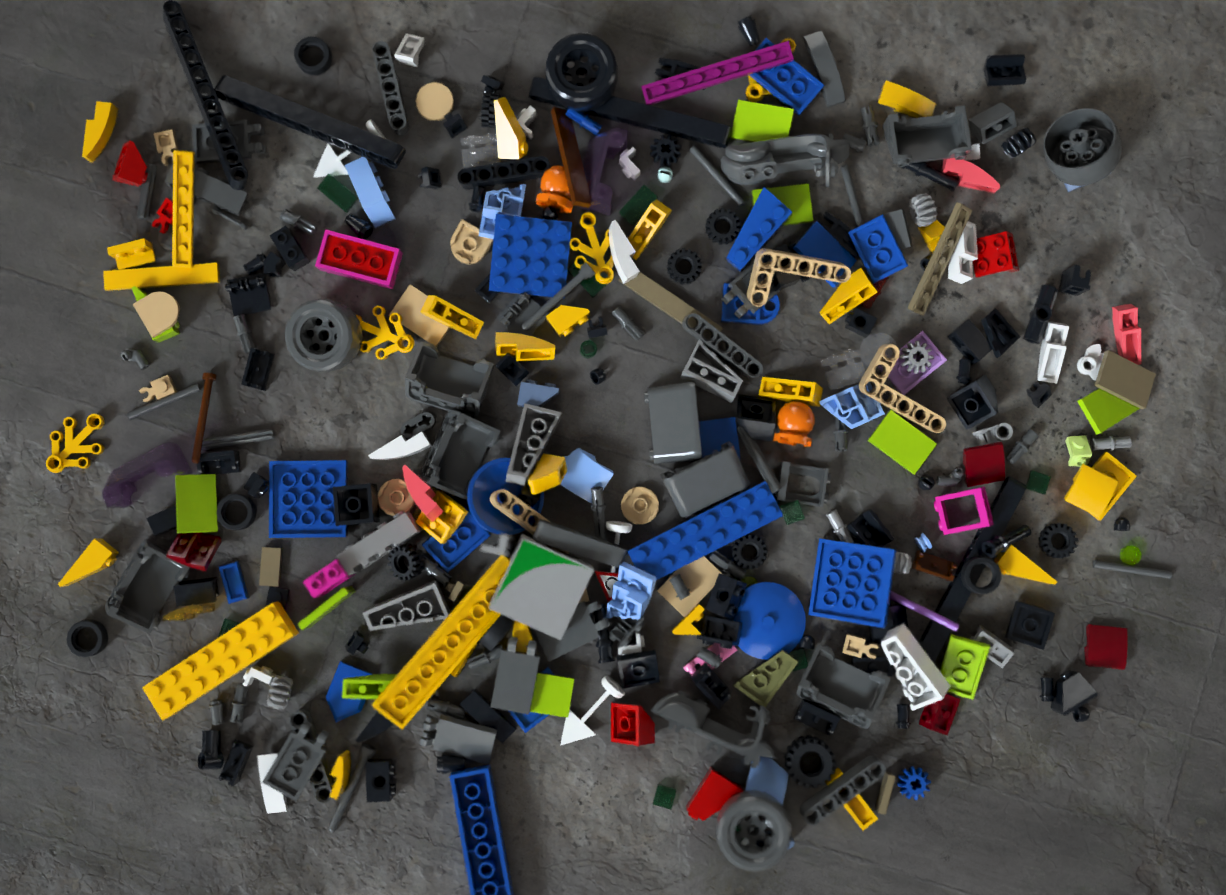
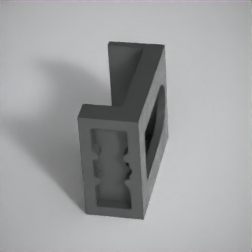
(820, 474)

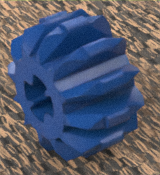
(913, 775)

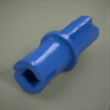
(584, 121)

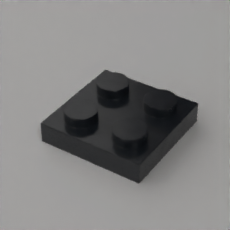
(1029, 625)
(638, 669)

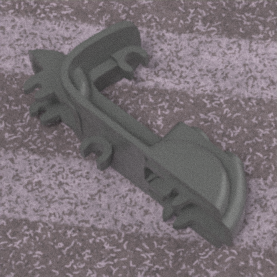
(765, 159)
(692, 716)

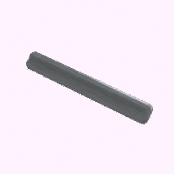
(237, 439)
(759, 460)

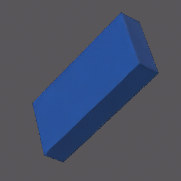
(233, 582)

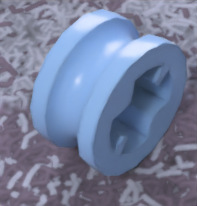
(923, 542)

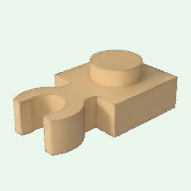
(165, 144)
(160, 388)
(856, 646)

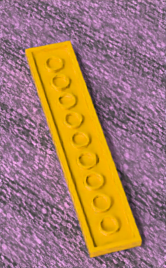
(442, 650)

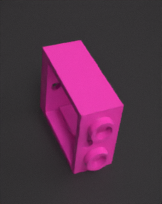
(982, 506)
(332, 577)

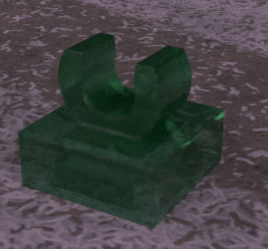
(664, 796)

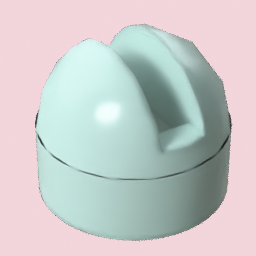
(665, 177)

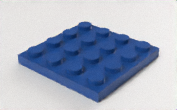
(529, 255)
(304, 499)
(852, 582)

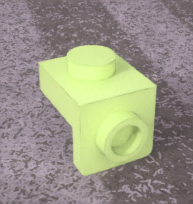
(1078, 450)

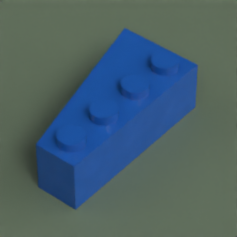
(760, 226)

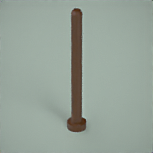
(209, 378)

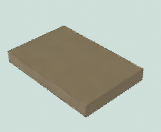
(1125, 379)

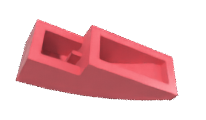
(969, 175)
(1127, 332)
(421, 494)

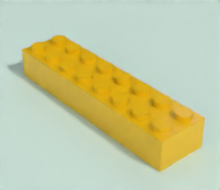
(220, 660)

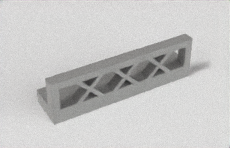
(505, 547)

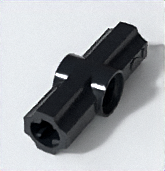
(1036, 325)

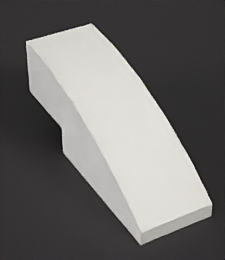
(965, 252)
(622, 253)
(1052, 352)
(401, 447)
(273, 799)

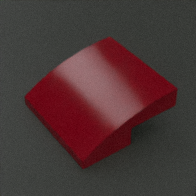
(984, 464)
(194, 549)
(1106, 647)

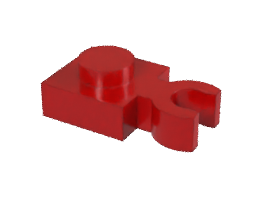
(166, 215)

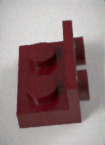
(940, 714)

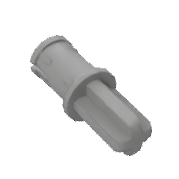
(1111, 443)
(839, 527)

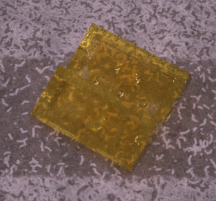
(189, 612)

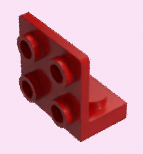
(995, 254)

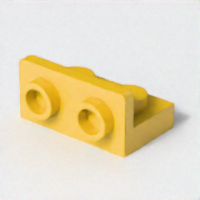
(132, 253)

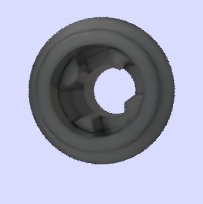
(749, 30)
(359, 226)
(450, 763)

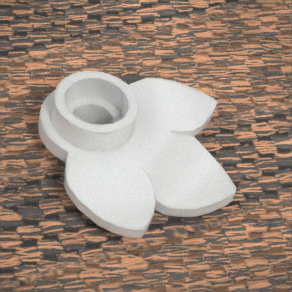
(1094, 358)

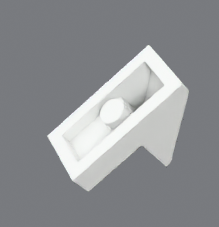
(409, 50)

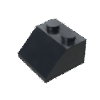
(356, 504)

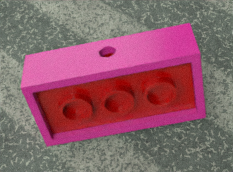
(359, 259)

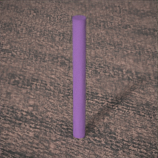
(924, 611)

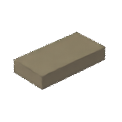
(270, 566)
(885, 793)

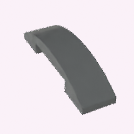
(826, 68)

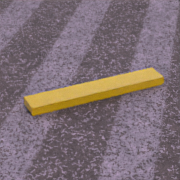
(183, 208)
(161, 276)

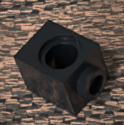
(868, 320)

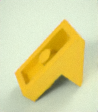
(932, 234)
(685, 627)

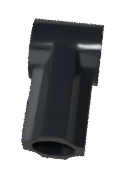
(211, 756)

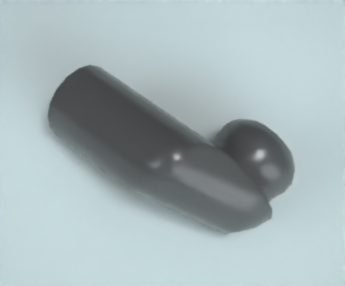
(136, 356)
(953, 479)

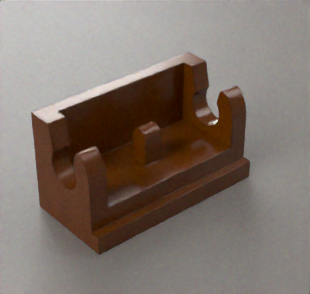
(933, 565)

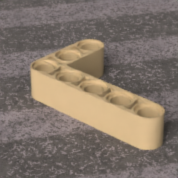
(792, 267)
(895, 397)
(524, 514)

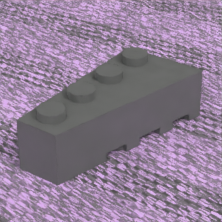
(215, 191)

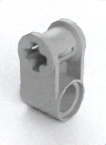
(990, 434)

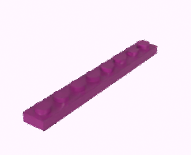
(717, 73)

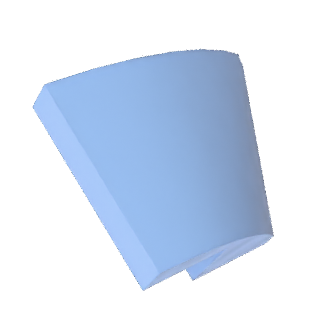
(502, 202)
(853, 406)
(584, 474)
(630, 593)
(768, 778)

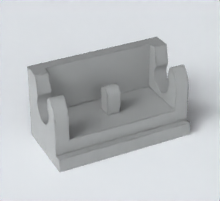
(999, 651)

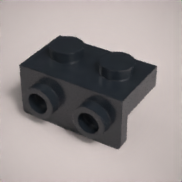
(1005, 70)
(870, 530)
(720, 631)

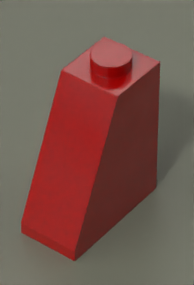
(711, 795)

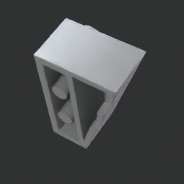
(711, 374)

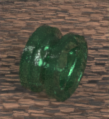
(586, 343)

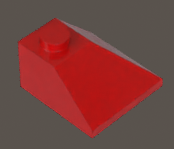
(130, 166)
(631, 725)

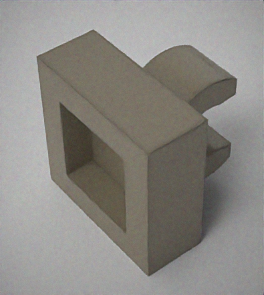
(458, 591)

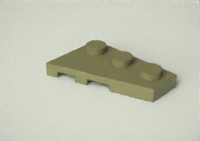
(767, 678)

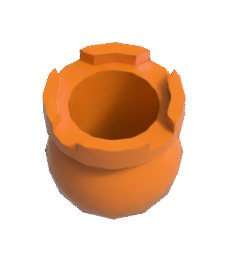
(555, 190)
(795, 423)

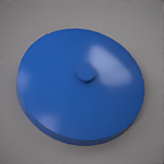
(482, 484)
(770, 619)

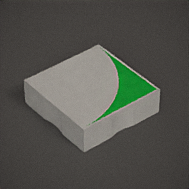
(541, 587)

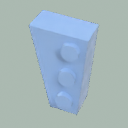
(369, 191)

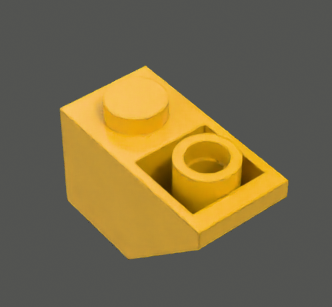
(567, 317)
(547, 473)

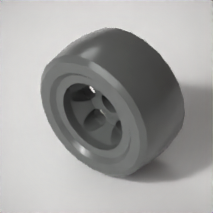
(1076, 135)
(344, 337)
(775, 844)

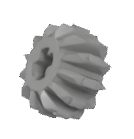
(923, 209)
(922, 352)
(902, 563)
(280, 692)

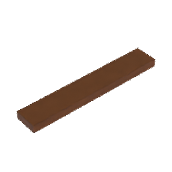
(571, 158)

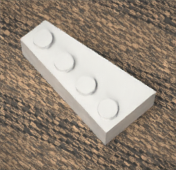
(914, 668)

